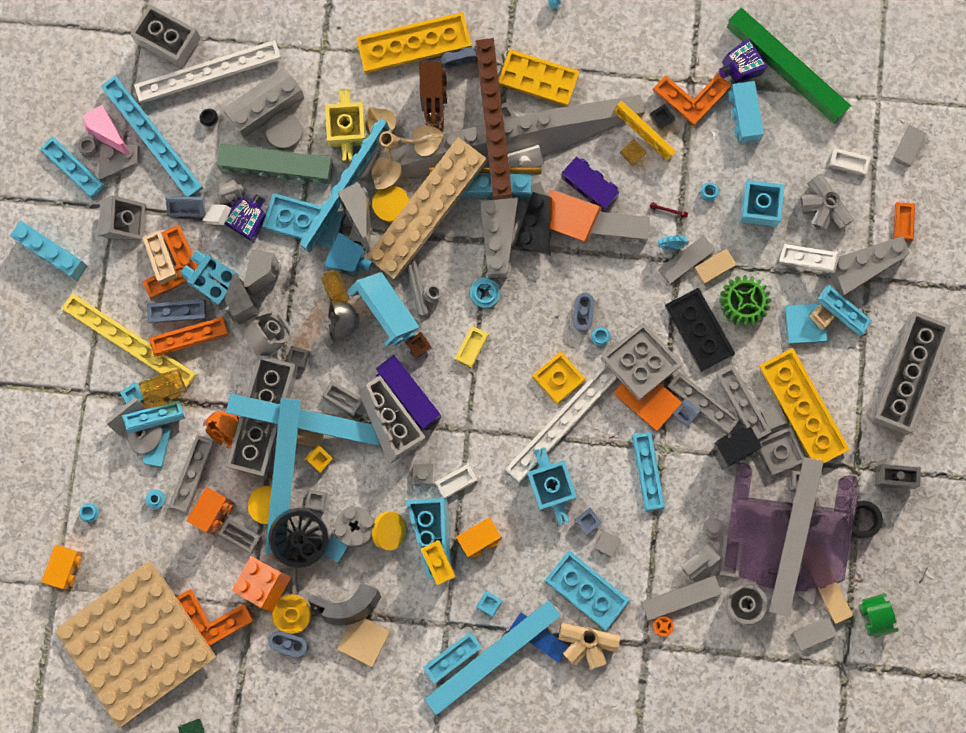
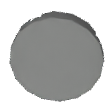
(284, 131)

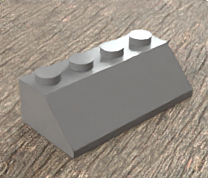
(263, 102)

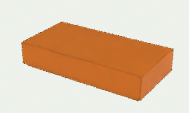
(904, 221)

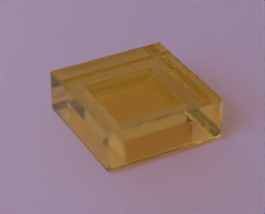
(633, 152)

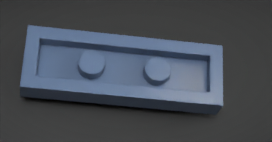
(176, 311)

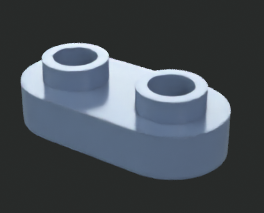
(459, 58)
(582, 312)
(288, 644)

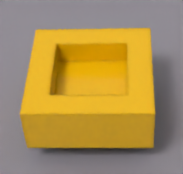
(318, 458)

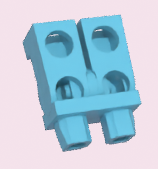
(203, 276)

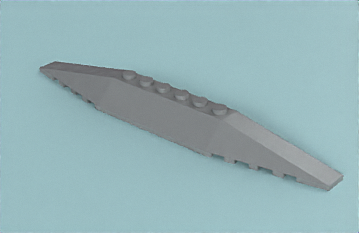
(548, 129)

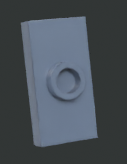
(185, 206)

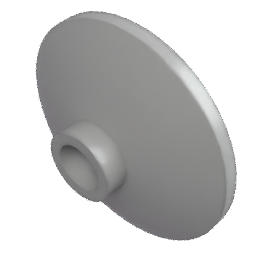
(147, 441)

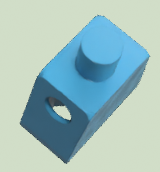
(347, 257)

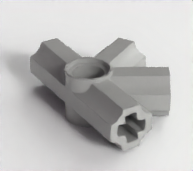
(818, 203)

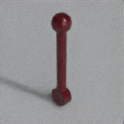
(653, 205)

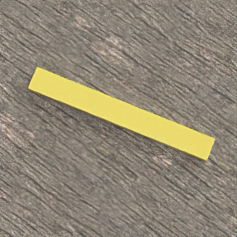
(124, 338)

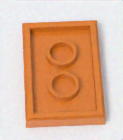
(572, 216)
(653, 408)

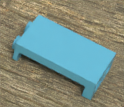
(386, 307)

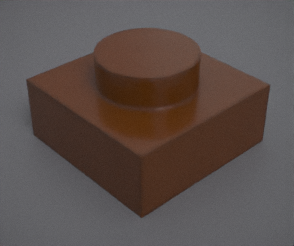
(418, 345)

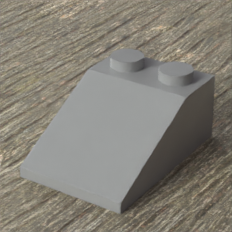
(356, 207)

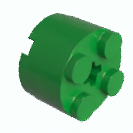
(879, 615)

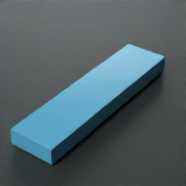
(72, 167)
(648, 471)

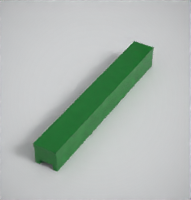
(789, 66)

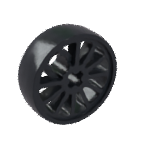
(310, 558)

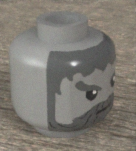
(230, 193)

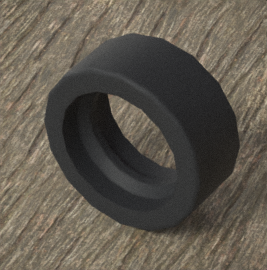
(878, 520)

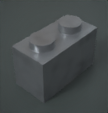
(897, 476)

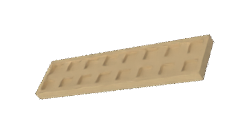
(427, 208)

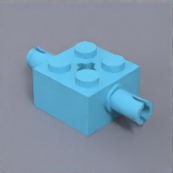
(544, 496)

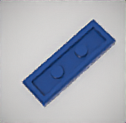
(545, 641)

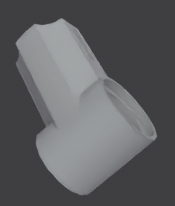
(704, 558)

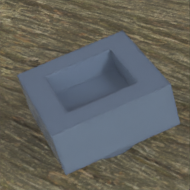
(686, 412)
(588, 521)

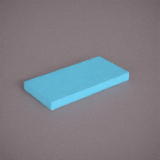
(294, 217)
(587, 590)

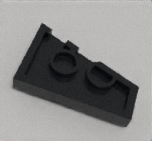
(535, 228)

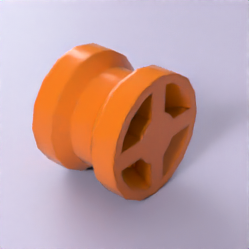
(665, 625)

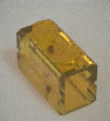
(334, 286)
(162, 386)

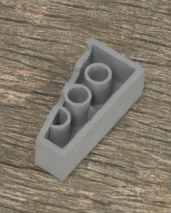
(498, 231)

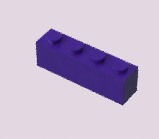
(408, 393)

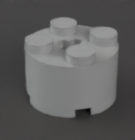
(267, 333)
(344, 530)
(756, 606)

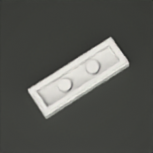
(809, 258)

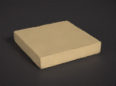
(363, 641)

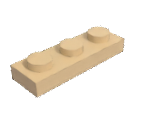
(160, 257)

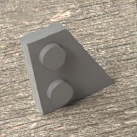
(116, 162)

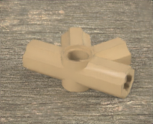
(592, 650)

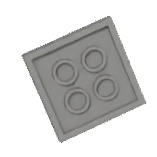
(641, 361)

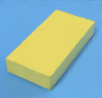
(471, 347)

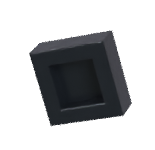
(662, 117)

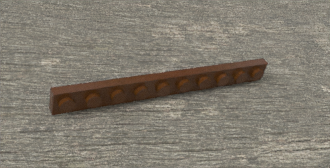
(493, 119)

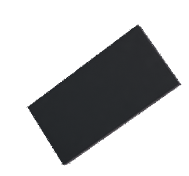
(699, 329)

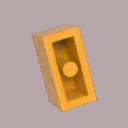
(479, 538)
(62, 567)

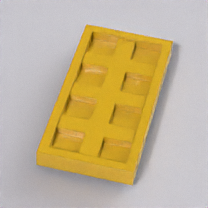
(538, 78)

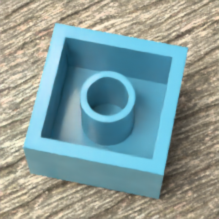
(762, 203)

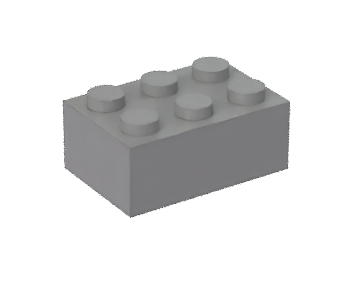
(165, 36)

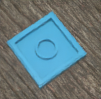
(800, 326)

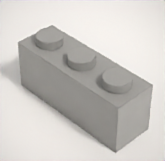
(621, 228)

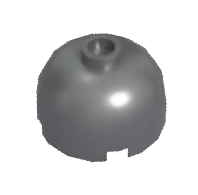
(342, 319)

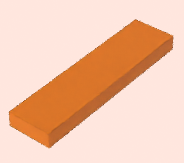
(188, 336)

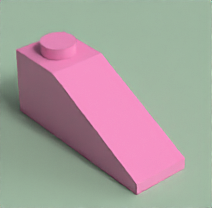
(103, 128)

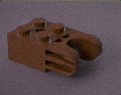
(433, 93)

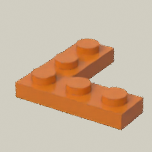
(692, 109)
(181, 253)
(219, 628)

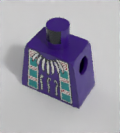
(742, 63)
(247, 217)

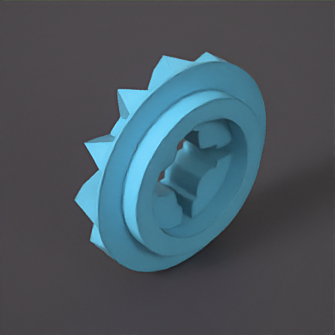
(672, 242)
(483, 284)

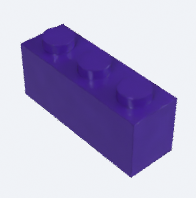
(590, 183)

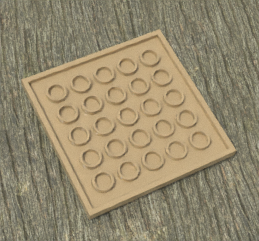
(135, 644)

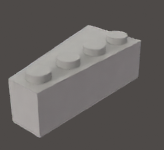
(866, 264)
(390, 420)

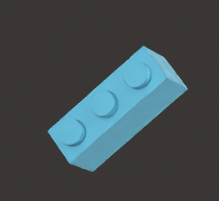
(746, 112)

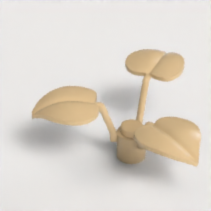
(384, 170)

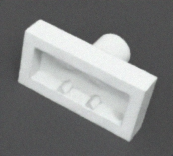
(526, 157)

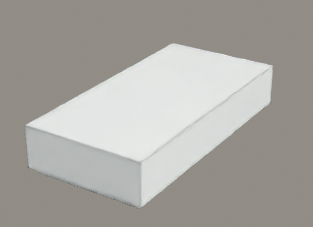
(849, 162)
(216, 214)
(456, 481)

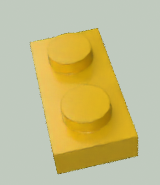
(438, 563)

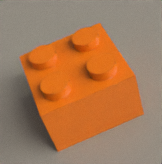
(210, 511)
(261, 584)

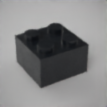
(734, 449)

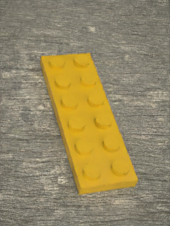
(413, 42)
(803, 407)

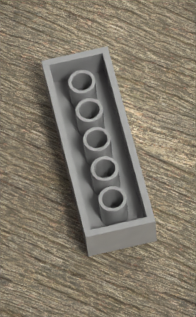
(910, 373)
(256, 439)

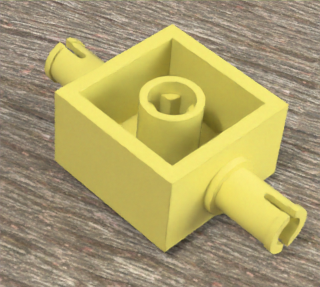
(345, 113)

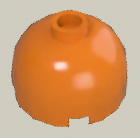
(222, 427)

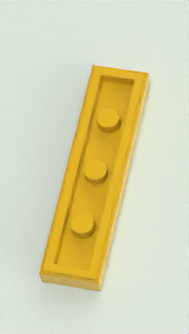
(644, 131)

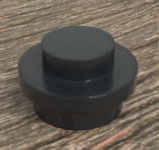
(208, 117)

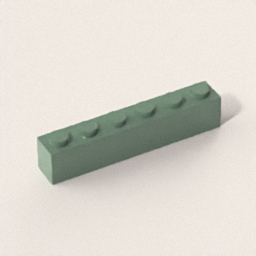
(275, 164)

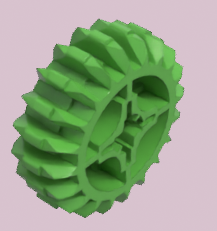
(751, 303)

